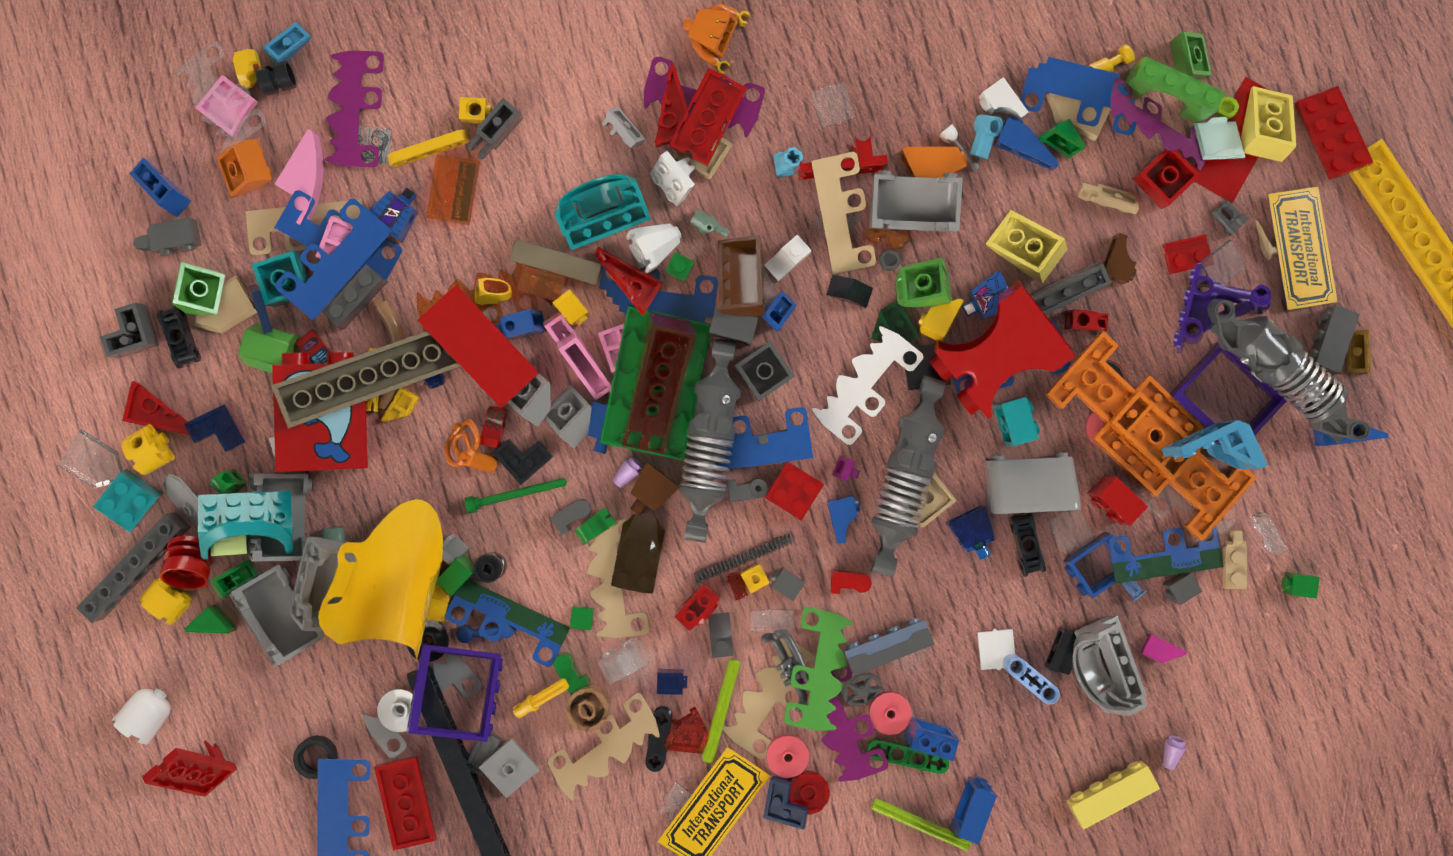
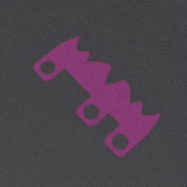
(656, 85)
(351, 97)
(1151, 124)
(845, 740)

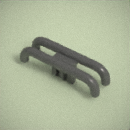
(788, 662)

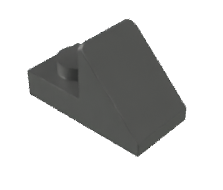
(720, 635)

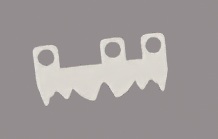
(856, 391)

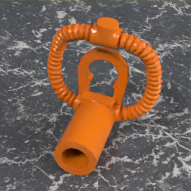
(469, 457)

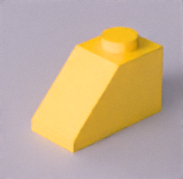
(572, 308)
(940, 320)

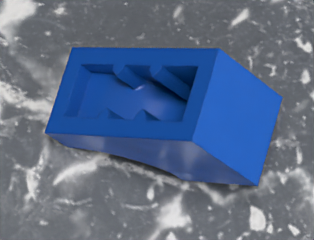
(842, 512)

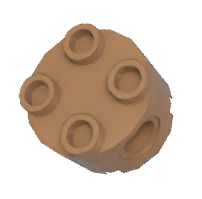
(588, 708)

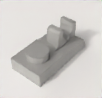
(623, 126)

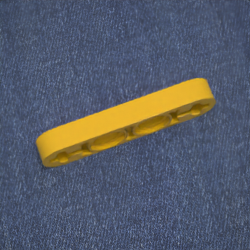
(428, 148)

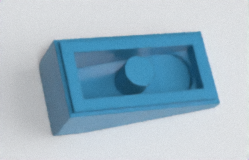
(286, 43)

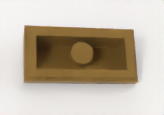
(1359, 353)

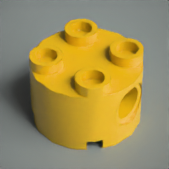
(147, 449)
(165, 601)

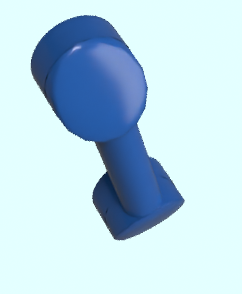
(466, 632)

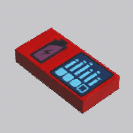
(315, 346)

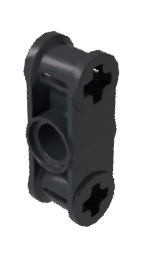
(185, 349)
(1029, 559)
(656, 744)

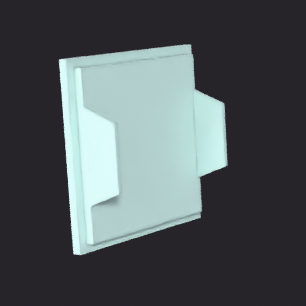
(1219, 139)

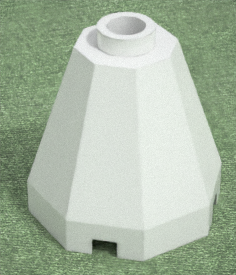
(653, 244)

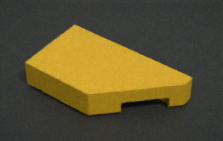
(401, 405)

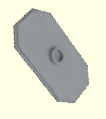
(182, 497)

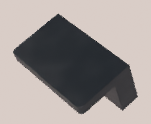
(1061, 652)

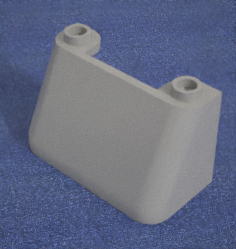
(915, 203)
(1031, 485)
(267, 548)
(314, 580)
(266, 611)

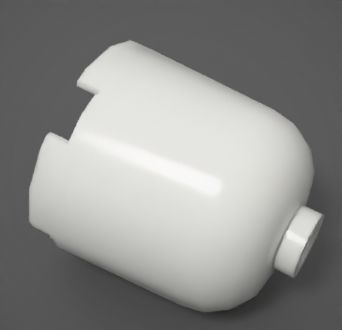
(143, 715)

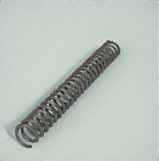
(730, 565)

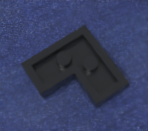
(522, 465)

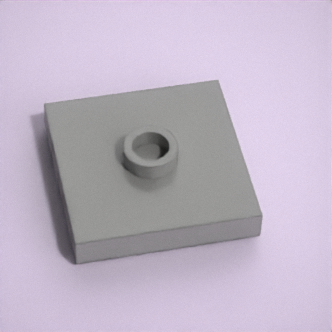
(509, 767)

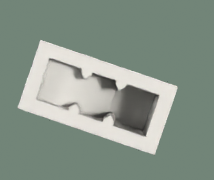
(1002, 99)
(788, 258)

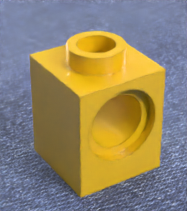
(466, 106)
(754, 577)

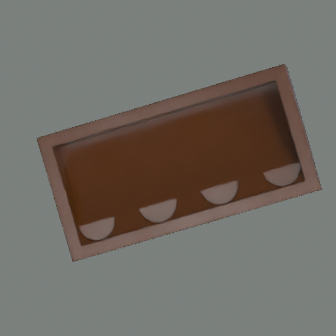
(741, 276)

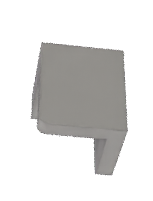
(453, 548)

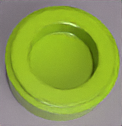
(1228, 107)

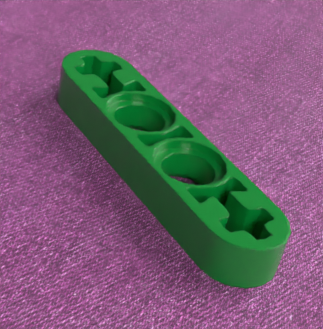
(907, 758)

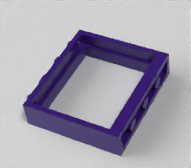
(1259, 420)
(489, 706)

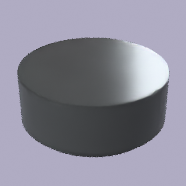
(889, 260)

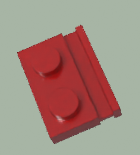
(1186, 253)

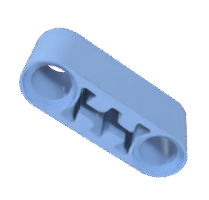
(1042, 684)

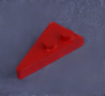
(672, 109)
(635, 283)
(145, 409)

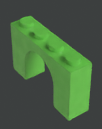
(1198, 97)

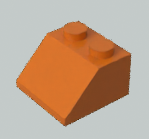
(244, 167)

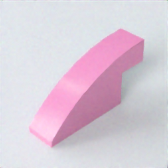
(304, 173)
(577, 355)

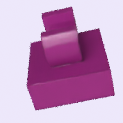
(844, 469)

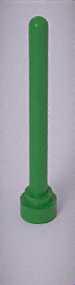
(474, 503)

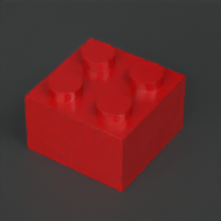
(1166, 177)
(794, 490)
(1117, 500)

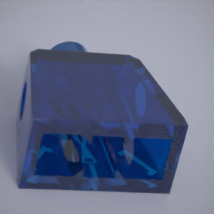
(973, 531)

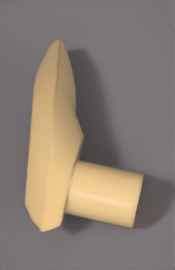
(1265, 245)

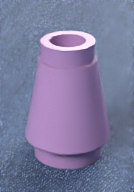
(629, 470)
(1173, 751)

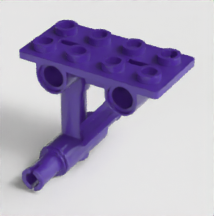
(1197, 302)

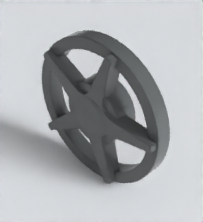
(862, 689)

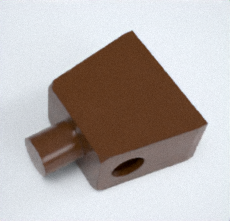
(652, 489)

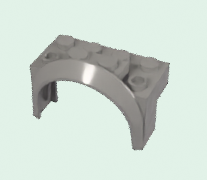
(1126, 687)

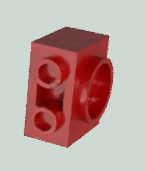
(698, 607)

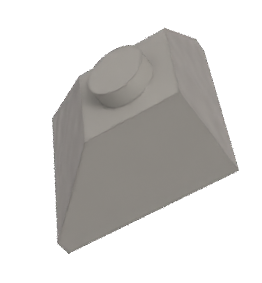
(533, 400)
(570, 416)

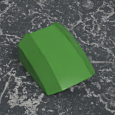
(923, 284)
(263, 349)

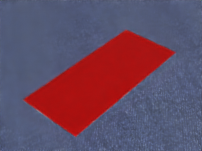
(1227, 176)
(478, 346)

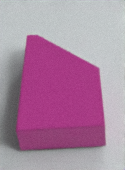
(1161, 650)

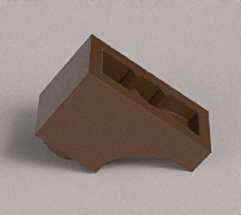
(1117, 261)

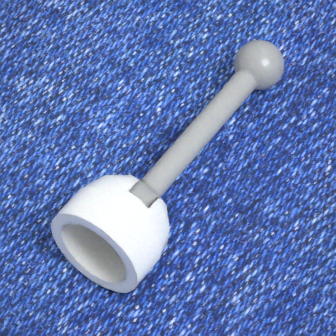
(950, 135)

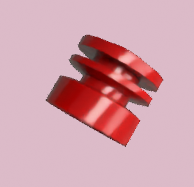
(184, 564)

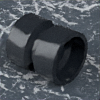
(276, 78)
(490, 567)

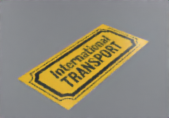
(1302, 248)
(714, 806)

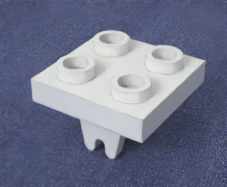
(673, 177)

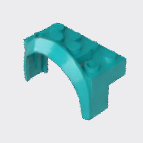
(595, 197)
(245, 516)

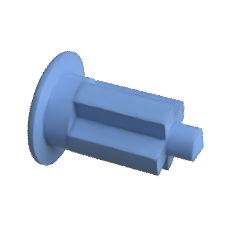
(1133, 589)

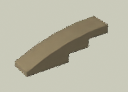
(555, 262)

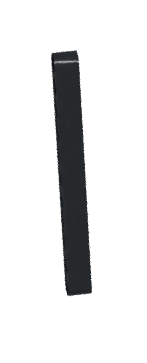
(464, 782)

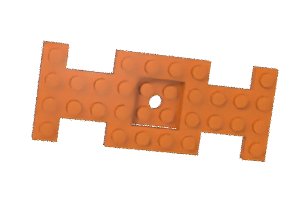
(1134, 416)

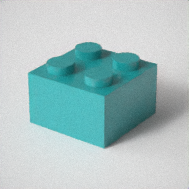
(269, 272)
(1016, 421)
(127, 500)

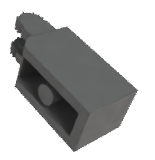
(495, 128)
(170, 237)

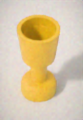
(1124, 55)

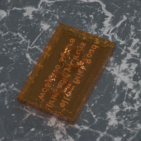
(453, 189)

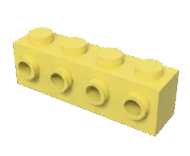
(1112, 794)

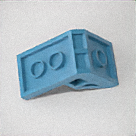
(1236, 447)

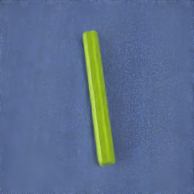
(721, 710)
(920, 824)

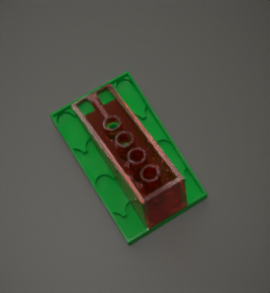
(655, 383)

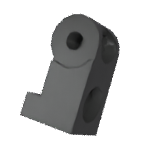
(755, 489)
(578, 509)

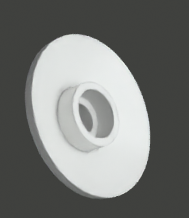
(387, 710)

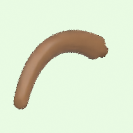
(395, 333)

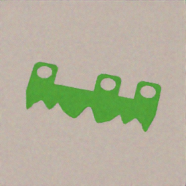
(821, 682)

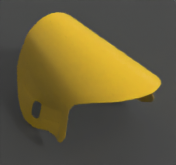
(402, 565)

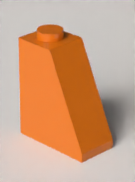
(933, 161)

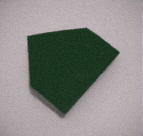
(896, 319)

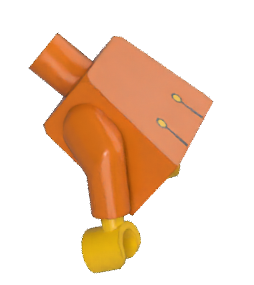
(712, 32)

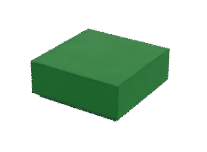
(581, 618)

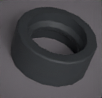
(298, 759)

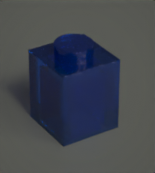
(671, 681)

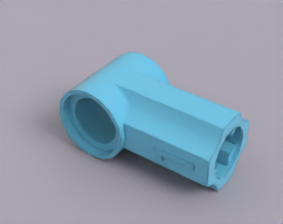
(986, 129)
(787, 161)

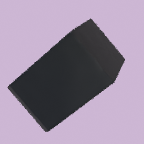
(849, 290)

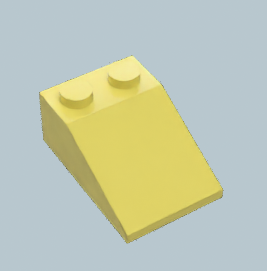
(1269, 125)
(1027, 246)

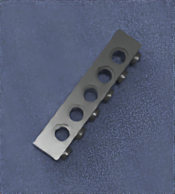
(132, 568)

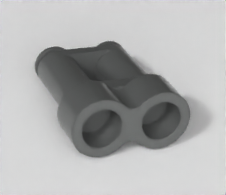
(1235, 223)

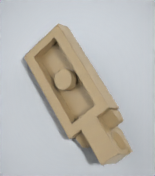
(1110, 197)
(1234, 561)

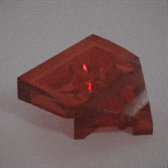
(688, 734)

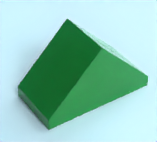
(1064, 139)
(456, 575)
(233, 579)
(211, 621)

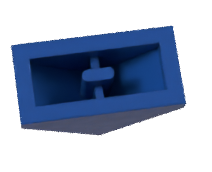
(778, 311)

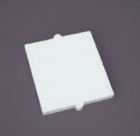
(994, 647)

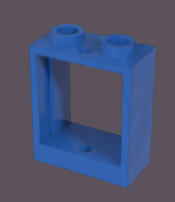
(1072, 570)
(924, 735)
(974, 809)

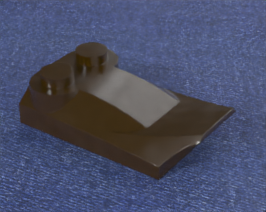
(638, 554)

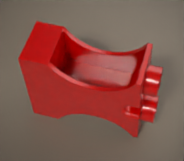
(1014, 342)

